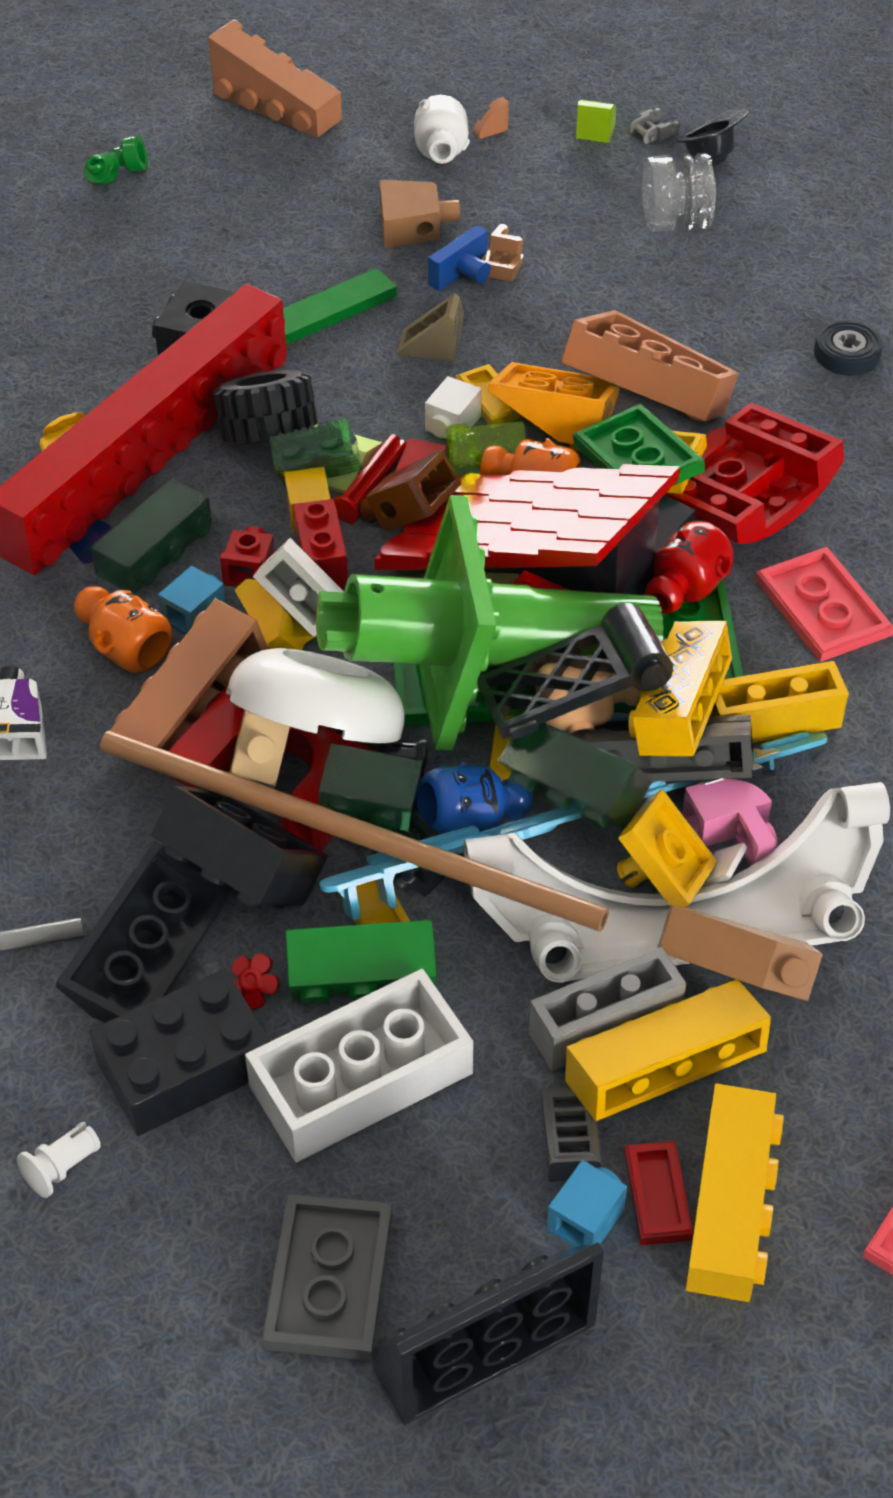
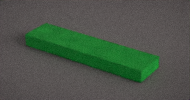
(337, 304)

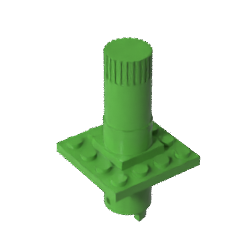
(458, 620)

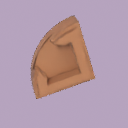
(494, 120)

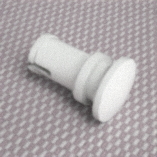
(54, 1160)

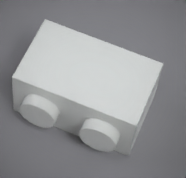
(295, 583)

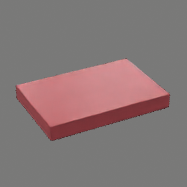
(824, 604)

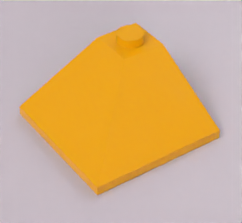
(555, 398)

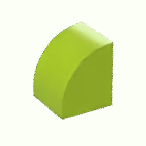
(595, 121)

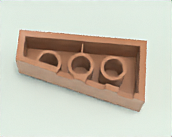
(191, 676)

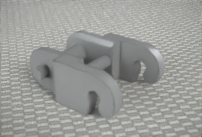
(654, 132)

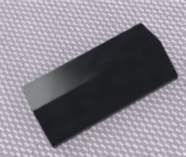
(143, 937)

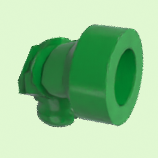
(104, 167)

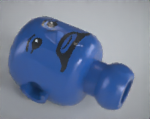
(469, 796)

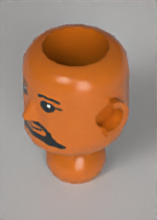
(529, 456)
(124, 628)

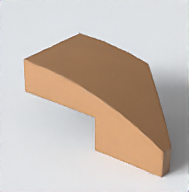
(504, 255)

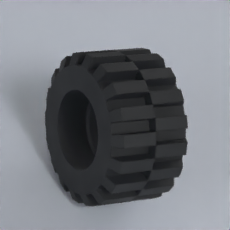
(265, 405)

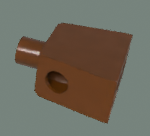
(401, 500)

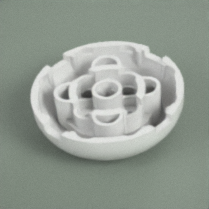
(317, 690)

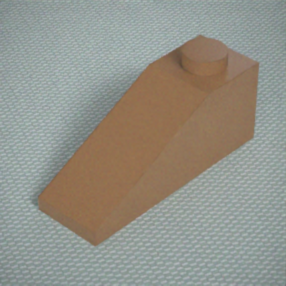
(741, 951)

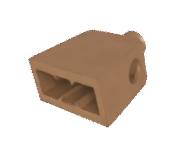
(413, 212)

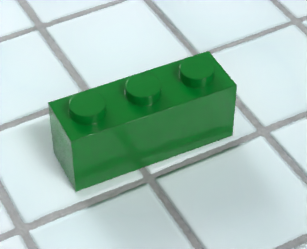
(356, 958)

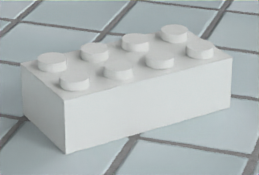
(359, 1064)

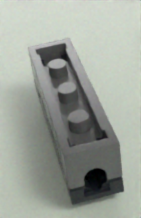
(721, 754)

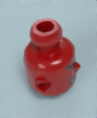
(690, 565)

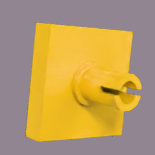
(665, 851)

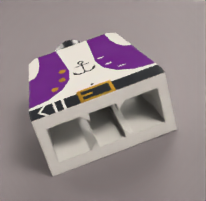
(20, 717)

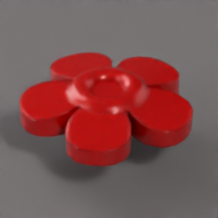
(254, 979)

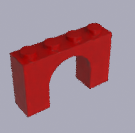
(213, 743)

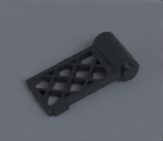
(625, 649)

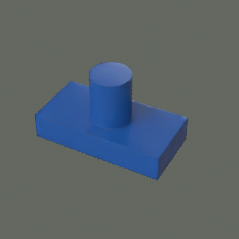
(460, 258)

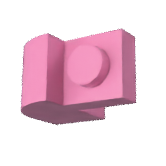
(731, 811)

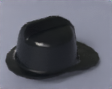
(714, 136)

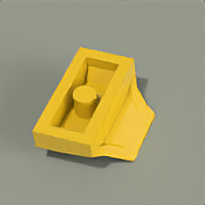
(276, 623)

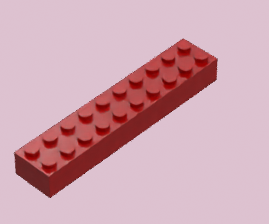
(136, 430)

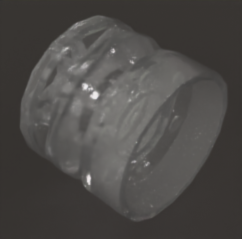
(681, 192)

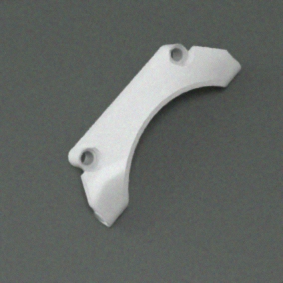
(781, 893)

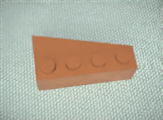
(270, 82)
(650, 364)

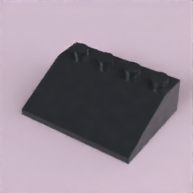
(490, 1331)

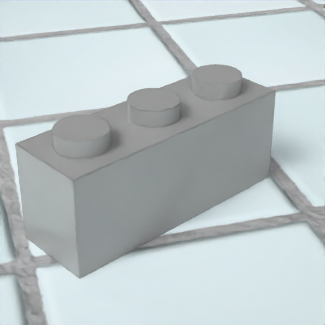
(603, 1003)

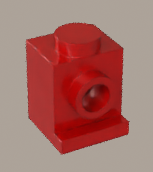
(245, 549)

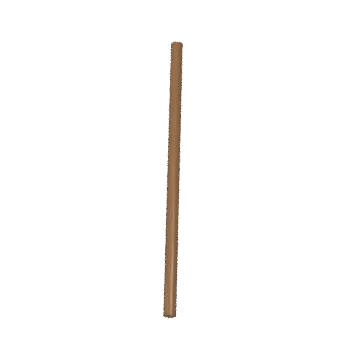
(358, 831)

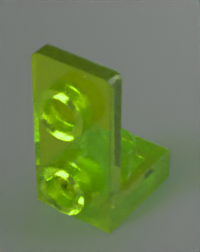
(468, 444)

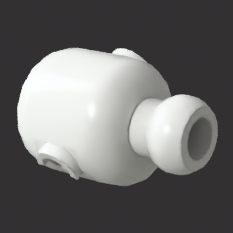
(441, 128)

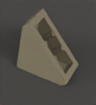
(436, 332)

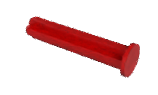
(371, 475)

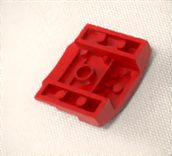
(760, 473)

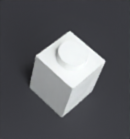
(452, 404)

